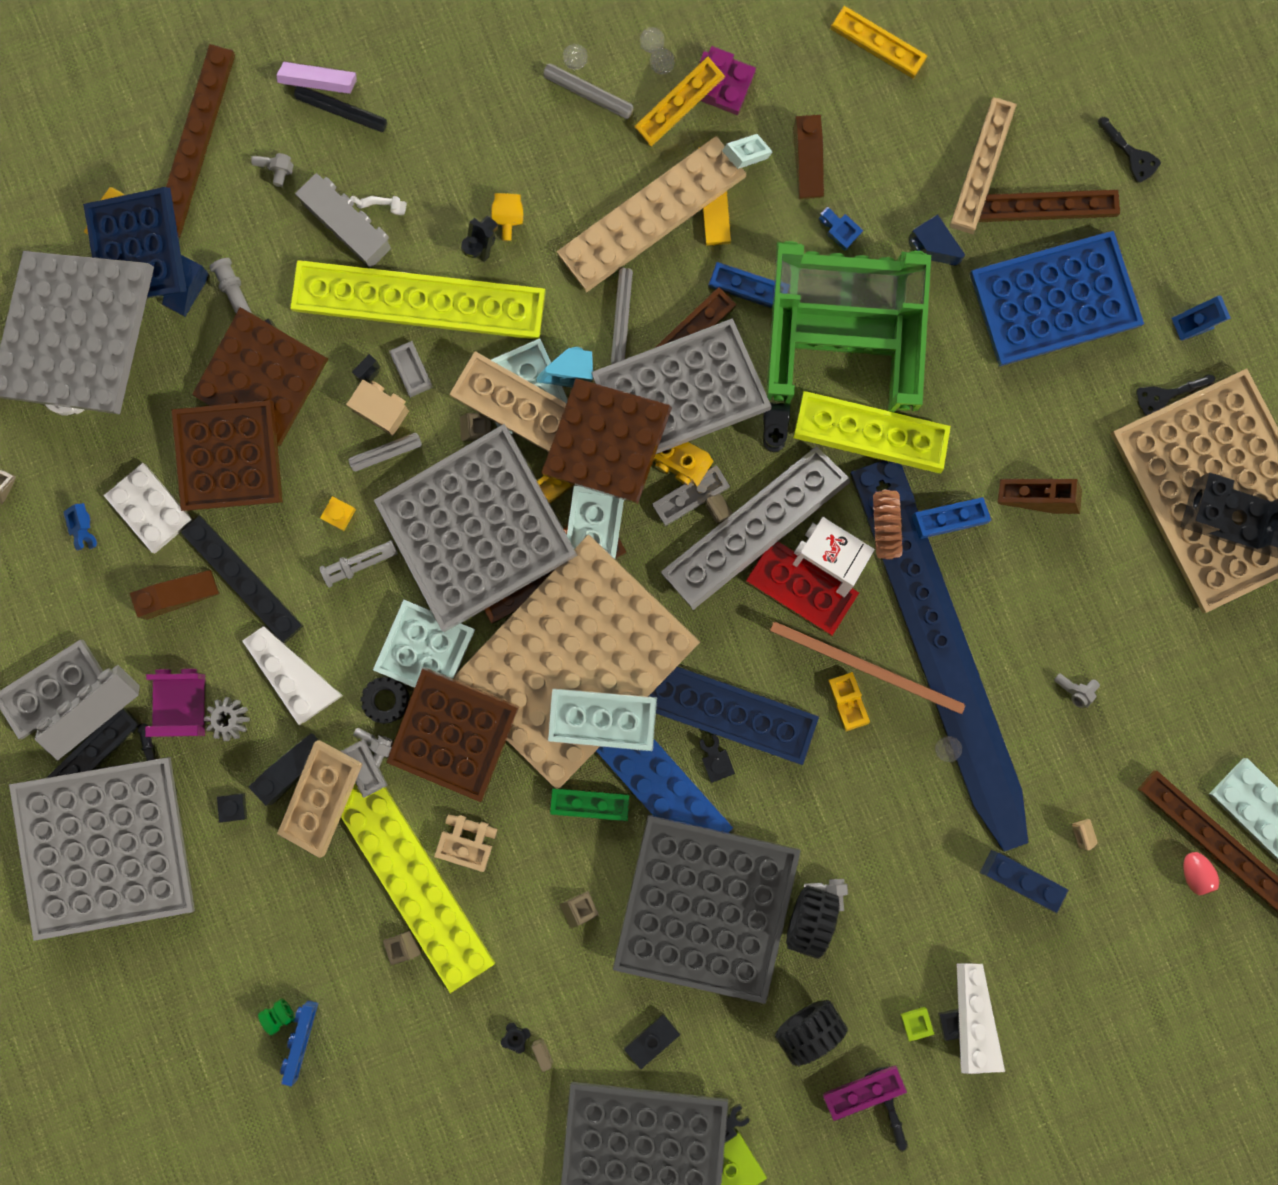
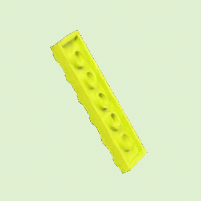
(872, 432)

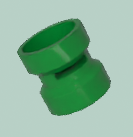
(275, 1017)

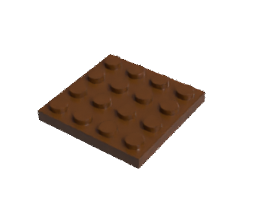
(261, 365)
(606, 440)
(227, 455)
(452, 734)

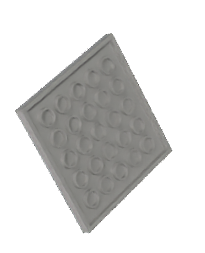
(72, 330)
(475, 528)
(101, 848)

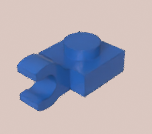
(842, 230)
(77, 523)

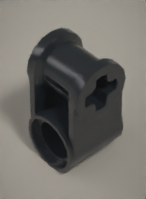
(776, 423)

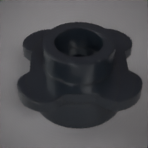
(515, 1045)

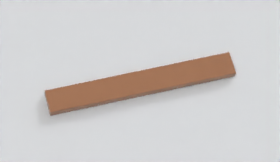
(867, 667)

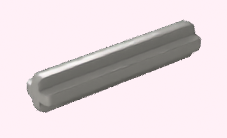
(385, 452)

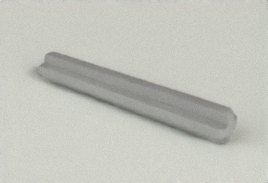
(588, 91)
(621, 315)

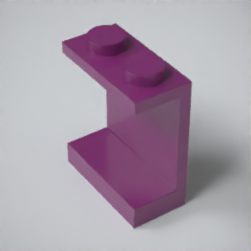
(177, 704)

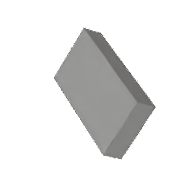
(411, 369)
(370, 777)

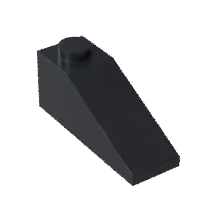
(283, 773)

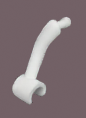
(397, 207)

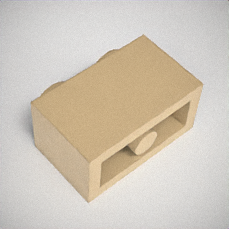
(378, 407)

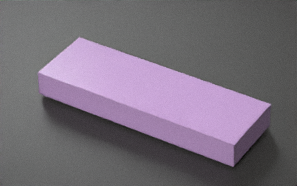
(316, 77)

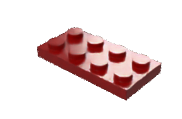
(802, 588)

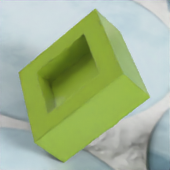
(917, 1024)

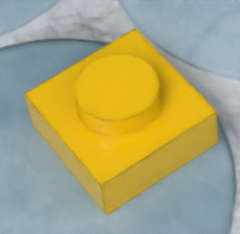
(338, 513)

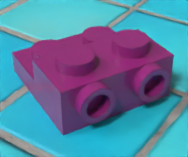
(732, 90)

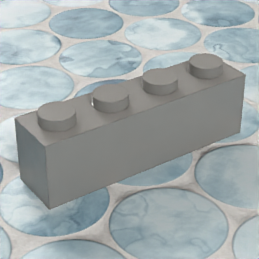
(343, 220)
(86, 712)

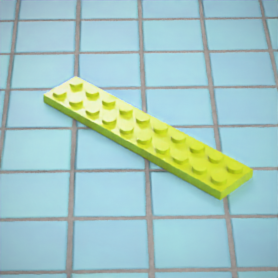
(418, 300)
(416, 887)

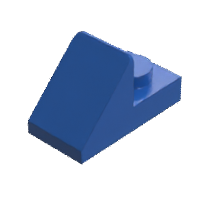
(1201, 318)

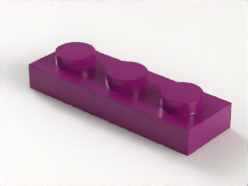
(864, 1092)

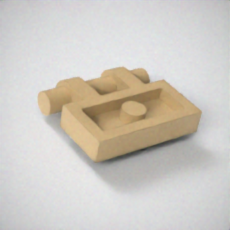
(463, 850)

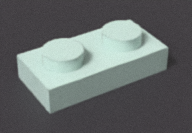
(747, 151)

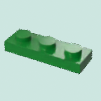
(589, 804)

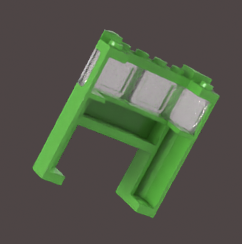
(851, 309)

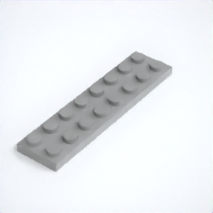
(755, 527)

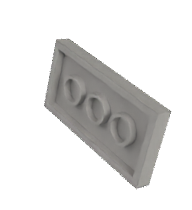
(48, 687)

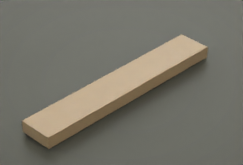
(983, 166)

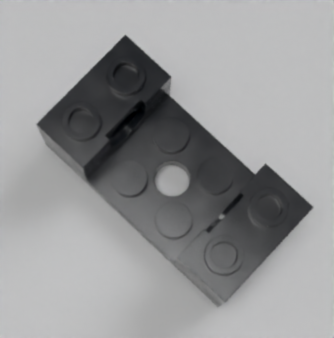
(1211, 512)

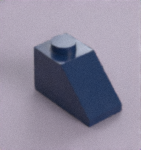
(936, 241)
(195, 279)

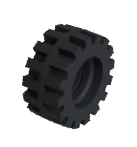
(370, 692)

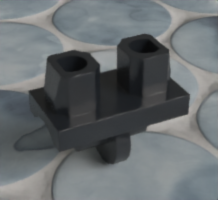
(479, 238)

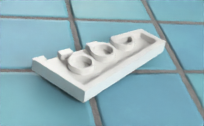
(295, 682)
(977, 1028)

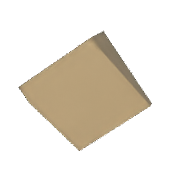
(1085, 834)

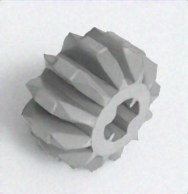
(219, 714)

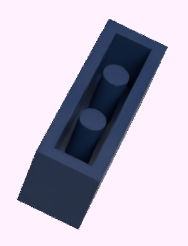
(1024, 881)

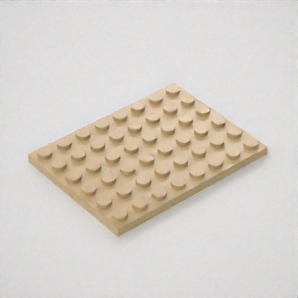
(1214, 432)
(578, 632)

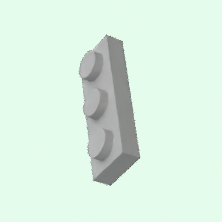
(690, 496)

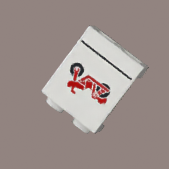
(835, 553)

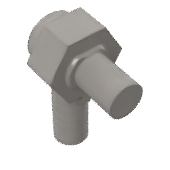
(280, 165)
(1082, 694)
(381, 746)
(835, 886)

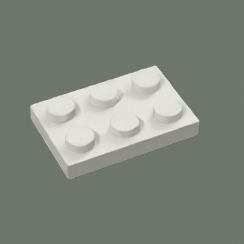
(148, 508)

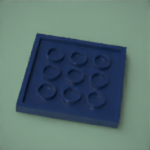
(139, 230)

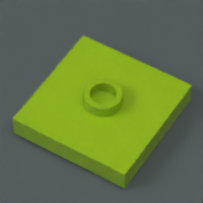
(740, 1164)

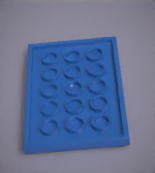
(1056, 298)

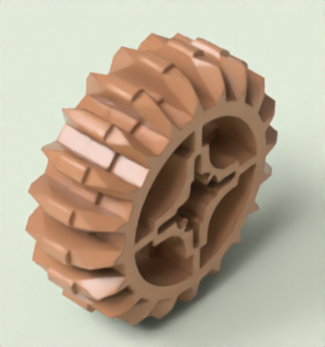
(887, 524)

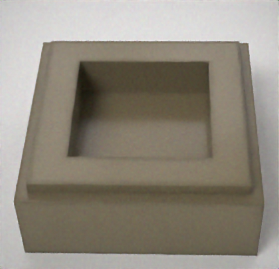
(542, 1054)

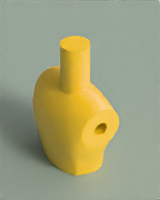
(507, 211)

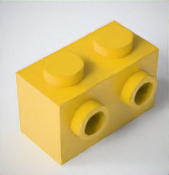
(684, 461)

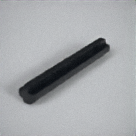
(340, 108)

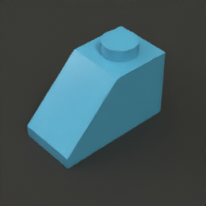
(567, 367)

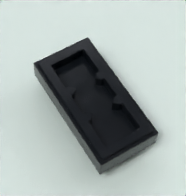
(652, 1041)

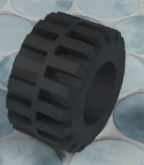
(813, 922)
(811, 1033)

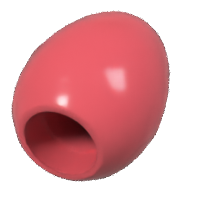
(1200, 874)

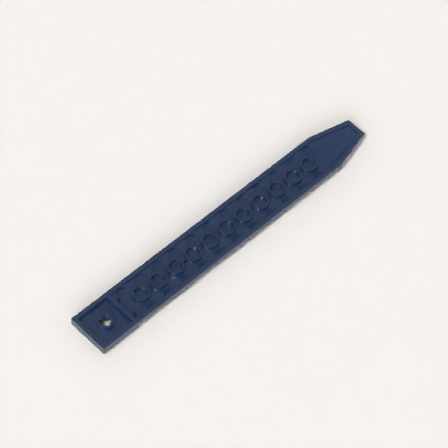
(948, 663)

